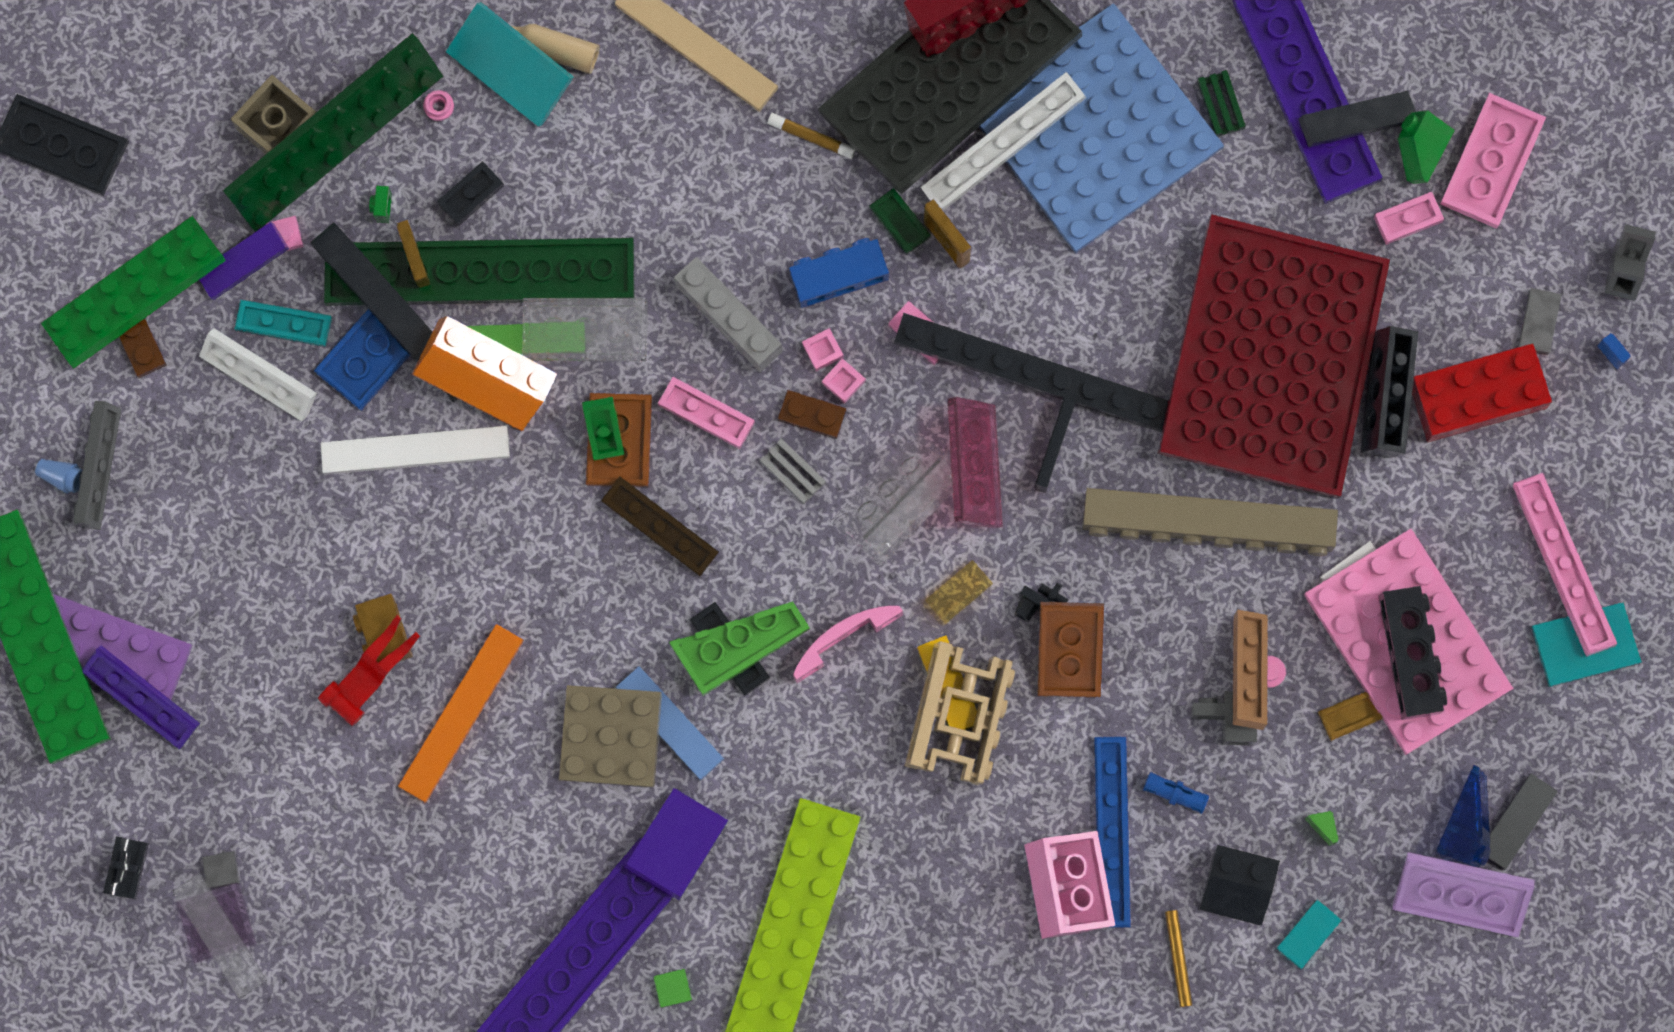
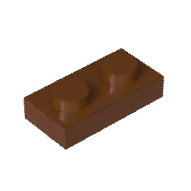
(142, 349)
(812, 414)

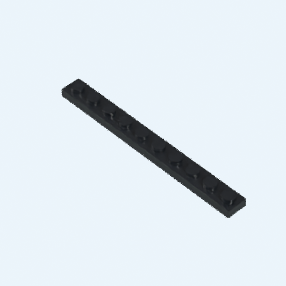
(1031, 372)

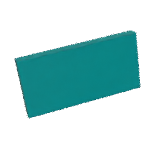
(509, 64)

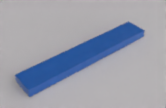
(1112, 822)

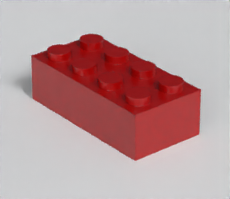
(1480, 392)

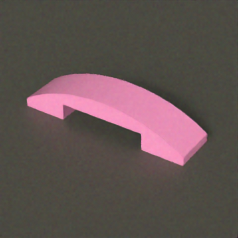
(878, 618)

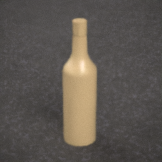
(562, 47)

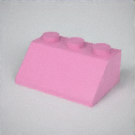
(1069, 884)

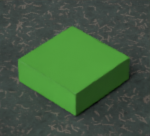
(672, 988)

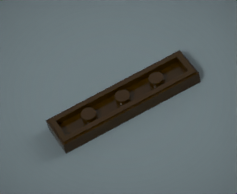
(660, 526)

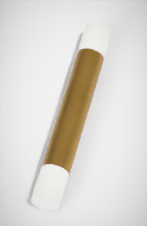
(811, 135)

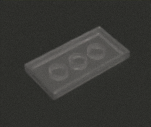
(585, 329)

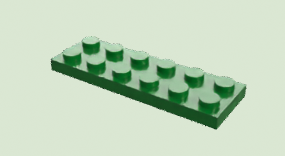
(133, 292)

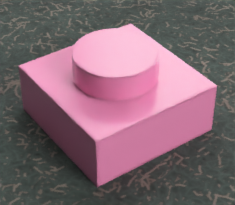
(290, 232)
(822, 349)
(843, 381)

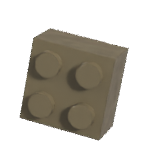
(271, 115)

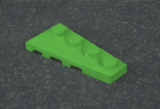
(728, 650)

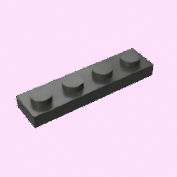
(97, 465)

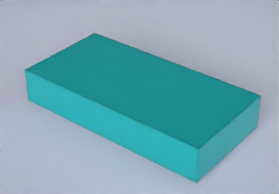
(1309, 934)

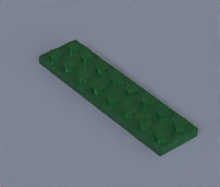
(333, 133)

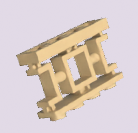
(933, 707)

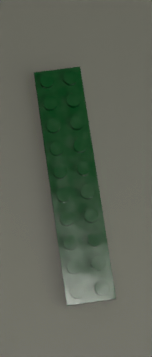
(499, 270)

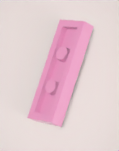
(706, 412)

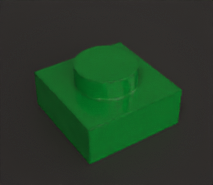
(381, 204)

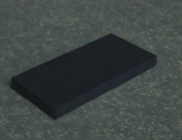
(61, 144)

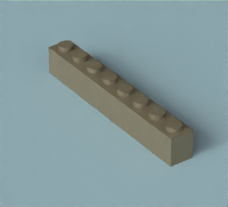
(1210, 520)

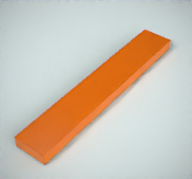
(461, 713)

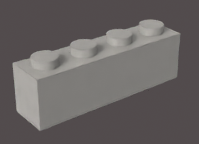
(728, 314)

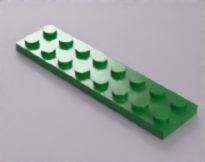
(43, 650)

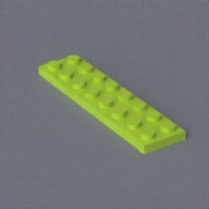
(794, 919)

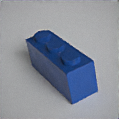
(838, 272)

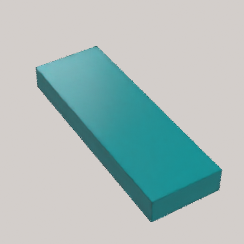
(283, 323)

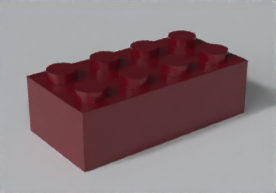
(942, 22)

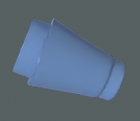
(59, 474)

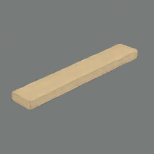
(701, 50)

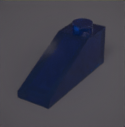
(1468, 829)

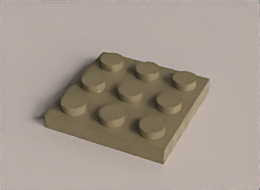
(610, 736)

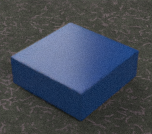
(1614, 351)

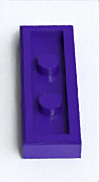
(245, 260)

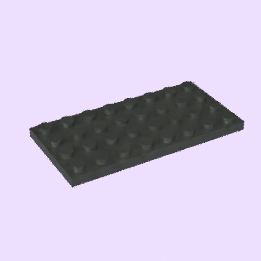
(917, 108)

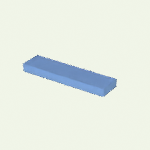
(677, 729)

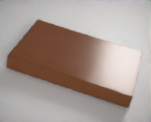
(634, 420)
(1070, 649)

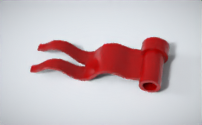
(366, 676)

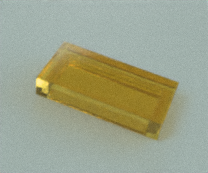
(959, 592)

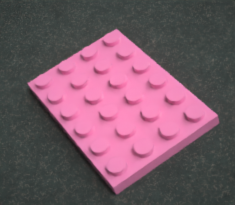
(1353, 619)

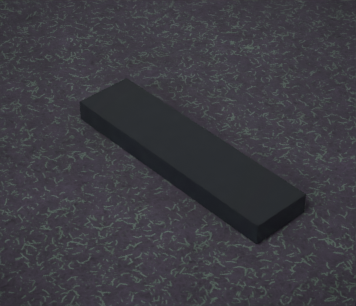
(1356, 118)

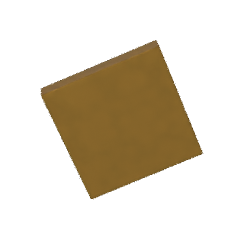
(947, 234)

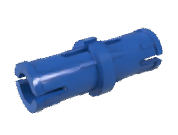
(1176, 792)

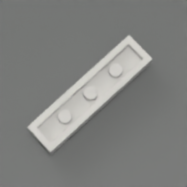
(257, 374)

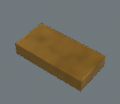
(412, 253)
(1349, 716)

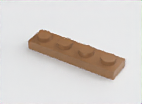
(1250, 669)

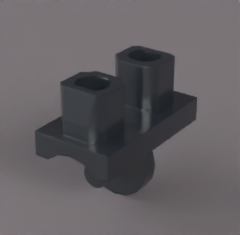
(1031, 600)
(126, 868)

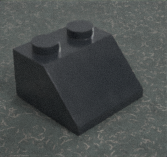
(1239, 885)

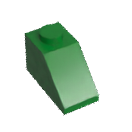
(1422, 144)

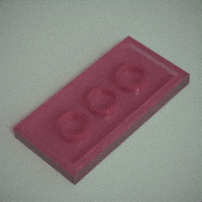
(974, 462)

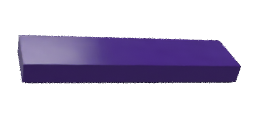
(140, 697)

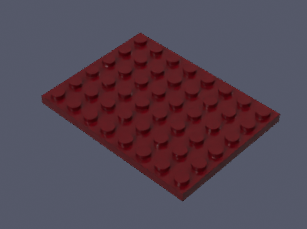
(1274, 356)

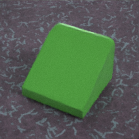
(1325, 826)

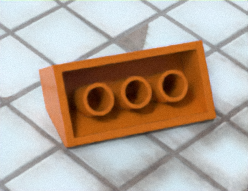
(483, 373)

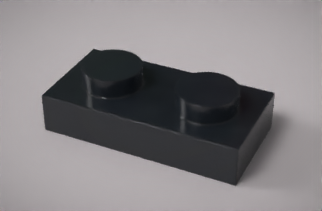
(470, 193)

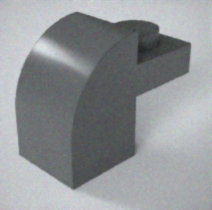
(1629, 262)
(1211, 710)

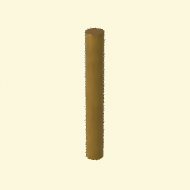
(1178, 958)

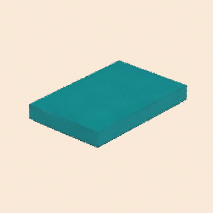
(1565, 658)

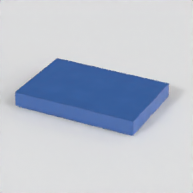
(362, 361)

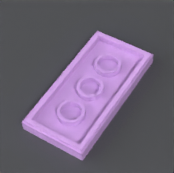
(1463, 894)

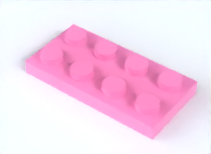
(1493, 160)

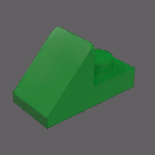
(603, 428)

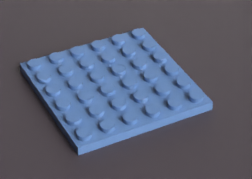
(1118, 143)

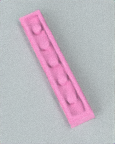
(1564, 565)

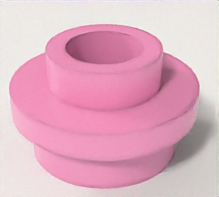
(438, 96)

